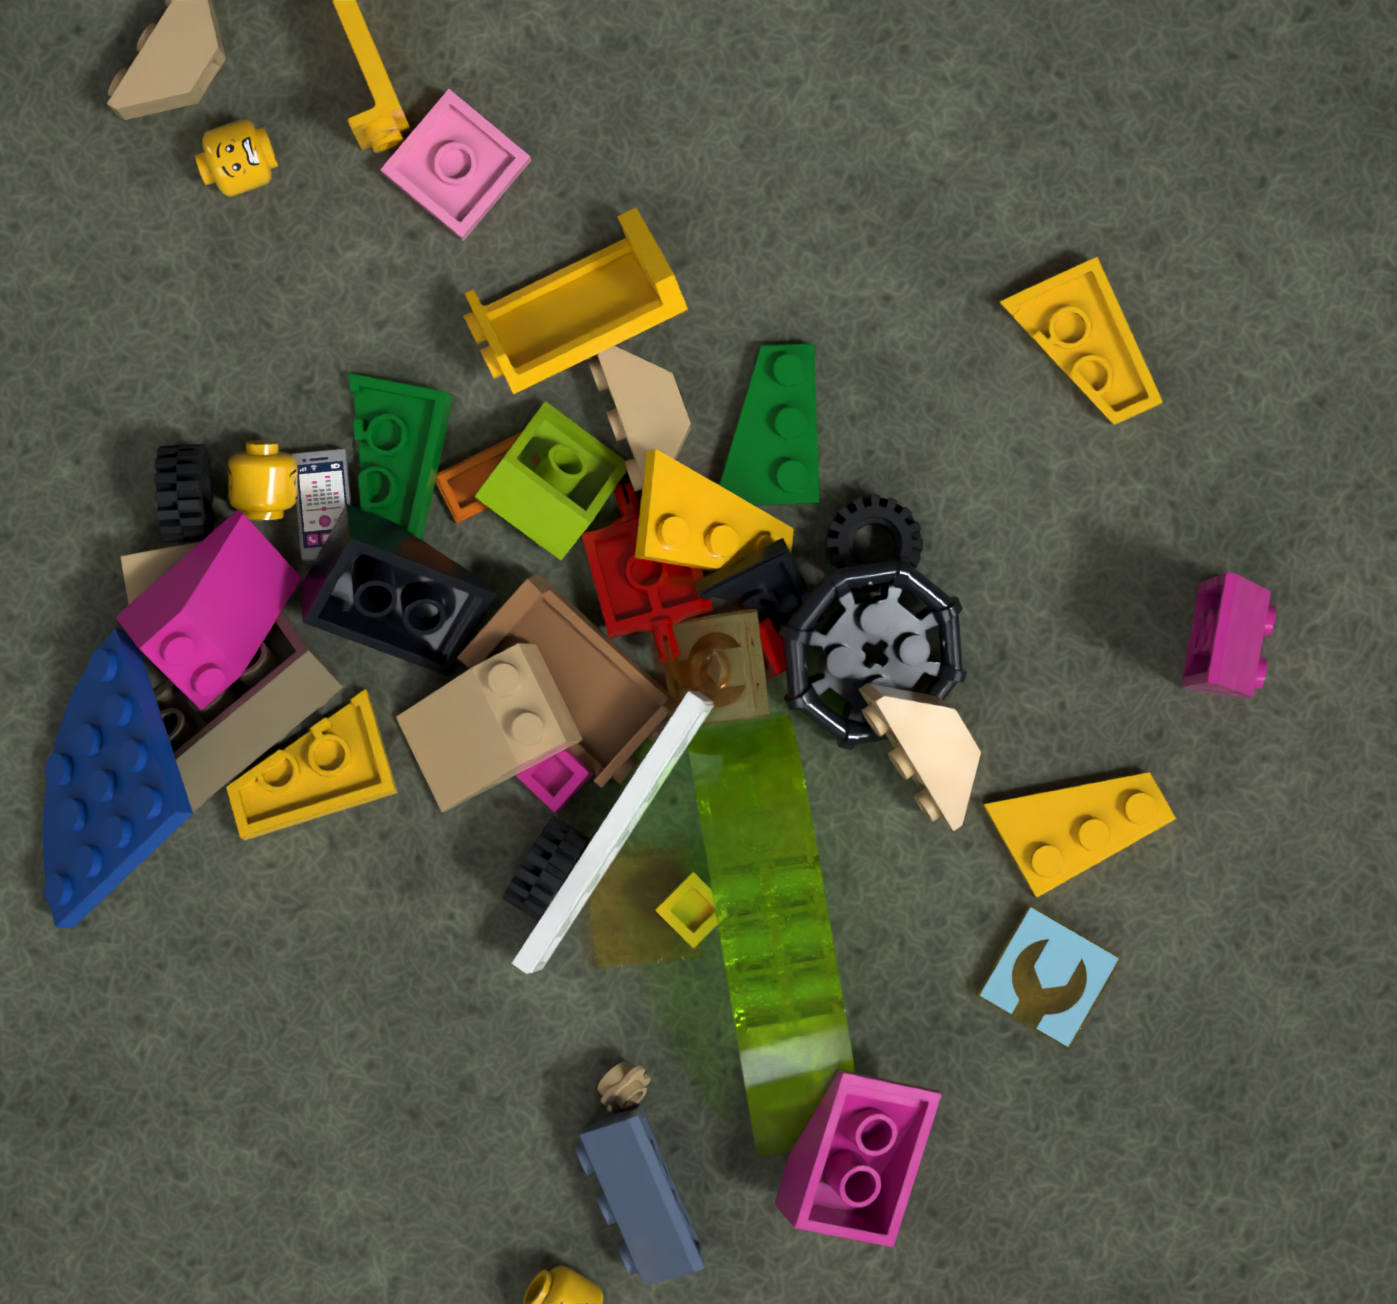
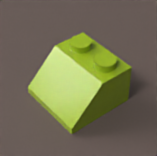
(566, 488)

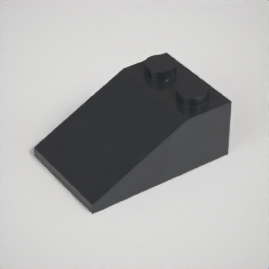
(393, 592)

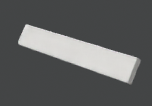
(614, 832)

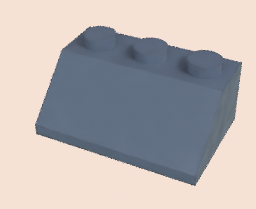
(640, 1197)

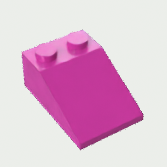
(212, 609)
(1228, 637)
(858, 1158)

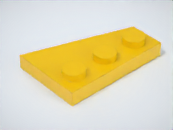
(1088, 338)
(698, 521)
(317, 775)
(1077, 826)

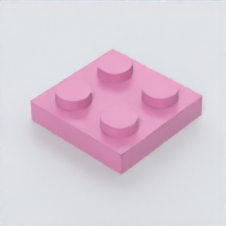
(456, 164)

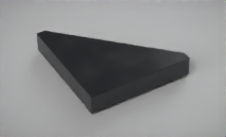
(759, 581)

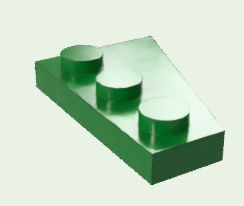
(776, 435)
(399, 446)

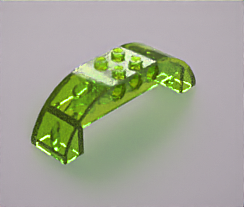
(771, 923)

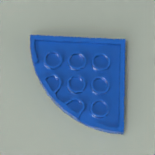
(108, 783)

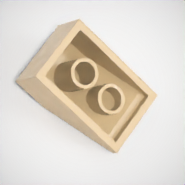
(488, 725)

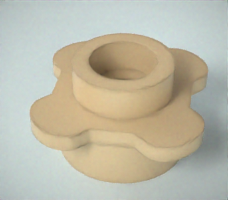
(623, 1086)

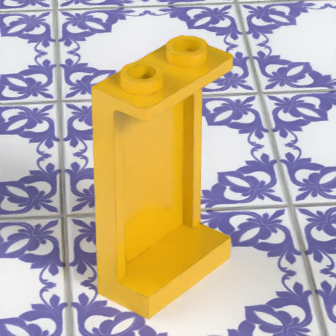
(386, 121)
(577, 309)

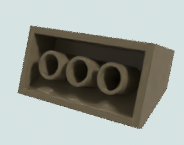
(250, 716)

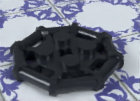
(869, 620)

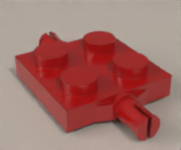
(638, 591)

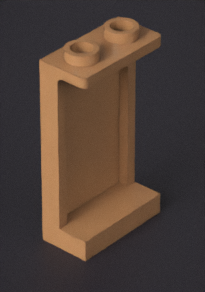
(603, 688)

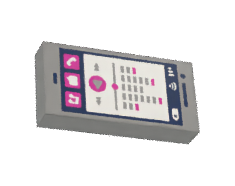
(321, 496)

